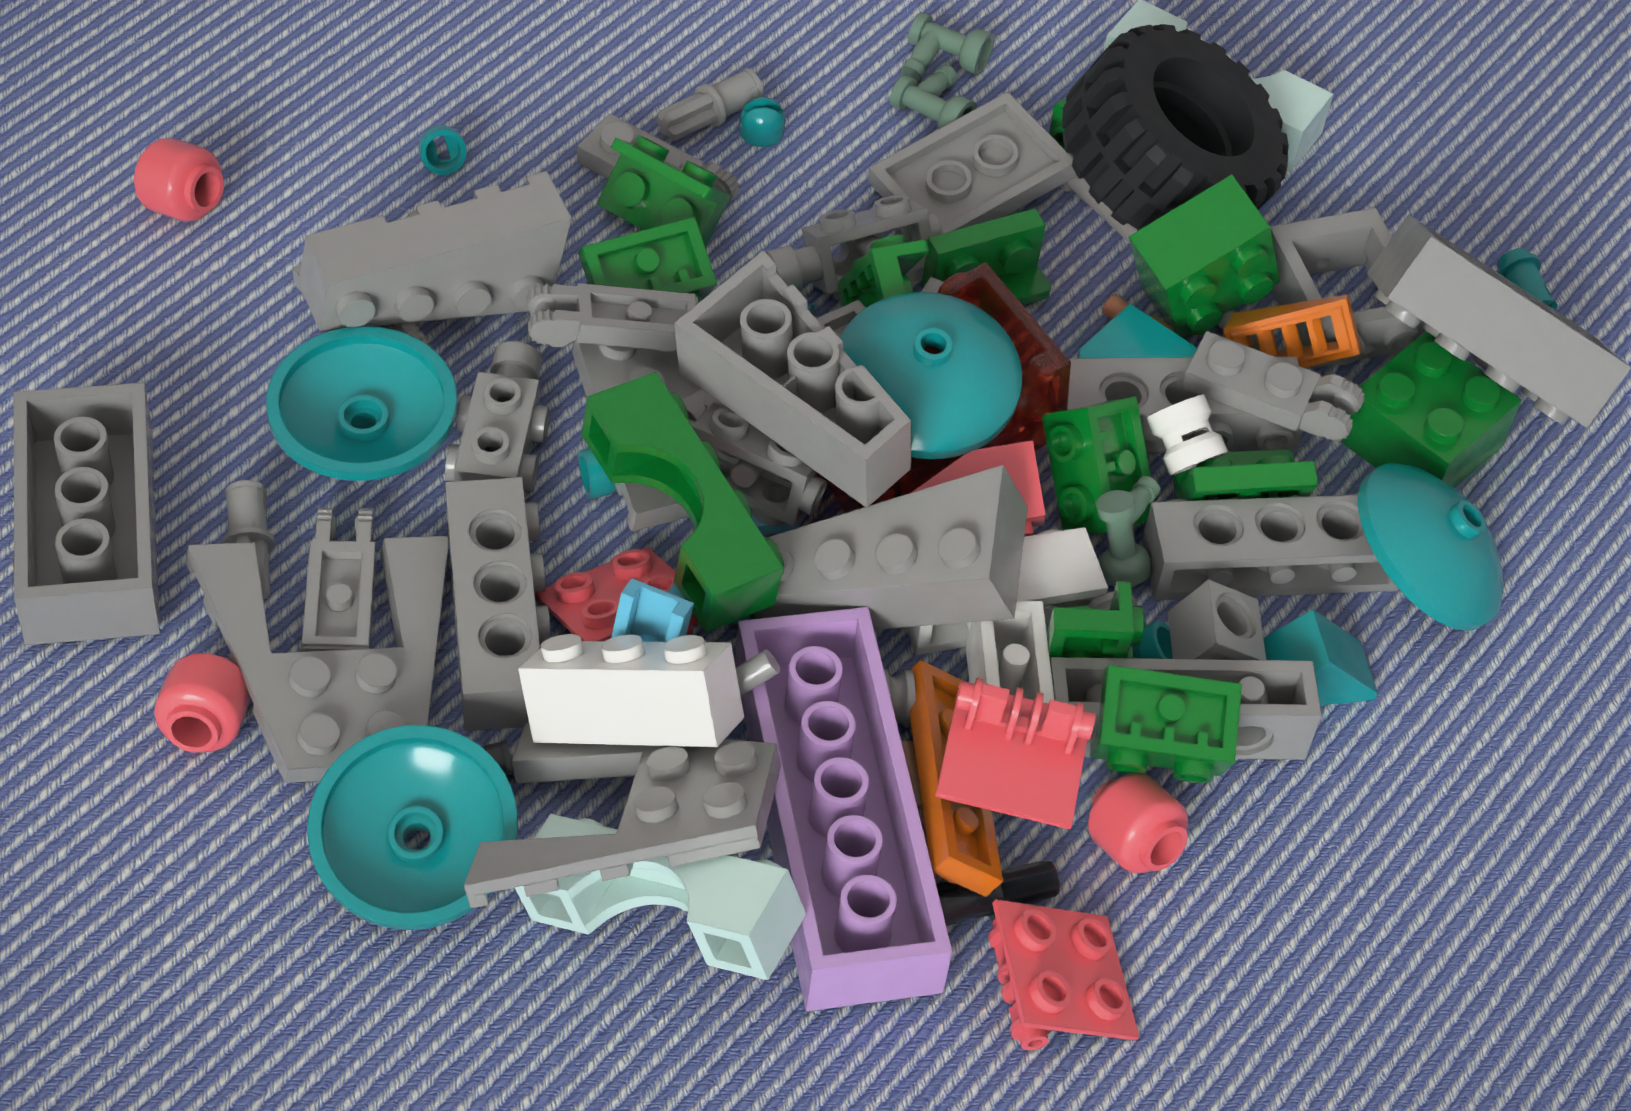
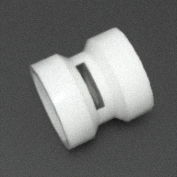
(1180, 422)

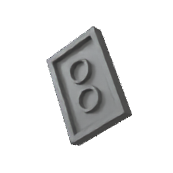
(977, 166)

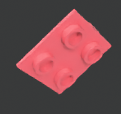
(590, 599)
(1015, 753)
(1059, 974)

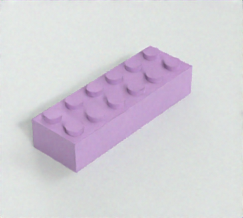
(845, 812)

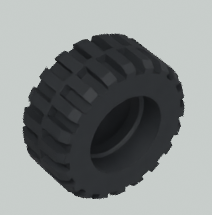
(1167, 122)

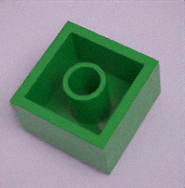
(1206, 258)
(1431, 413)

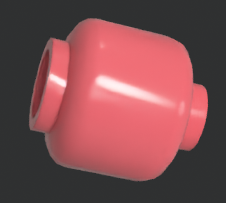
(178, 179)
(202, 703)
(1138, 823)

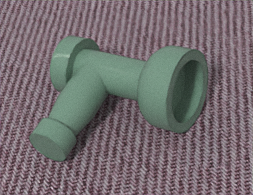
(929, 37)
(925, 96)
(1120, 510)

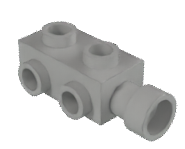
(855, 234)
(502, 418)
(767, 474)

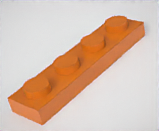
(958, 834)

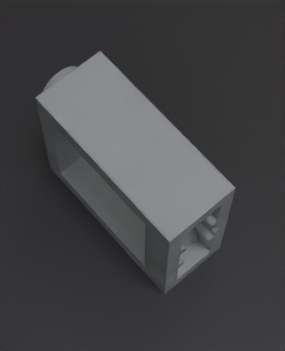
(1334, 245)

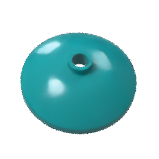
(357, 382)
(953, 396)
(1432, 545)
(383, 793)

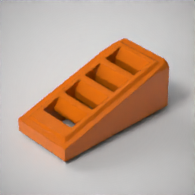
(1264, 320)

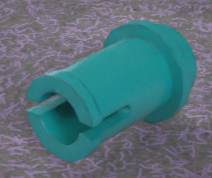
(1523, 270)

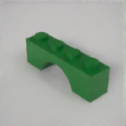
(646, 439)

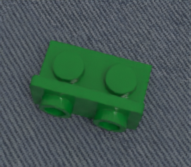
(657, 193)
(1006, 244)
(653, 259)
(882, 270)
(1094, 453)
(1247, 477)
(1097, 632)
(1167, 723)

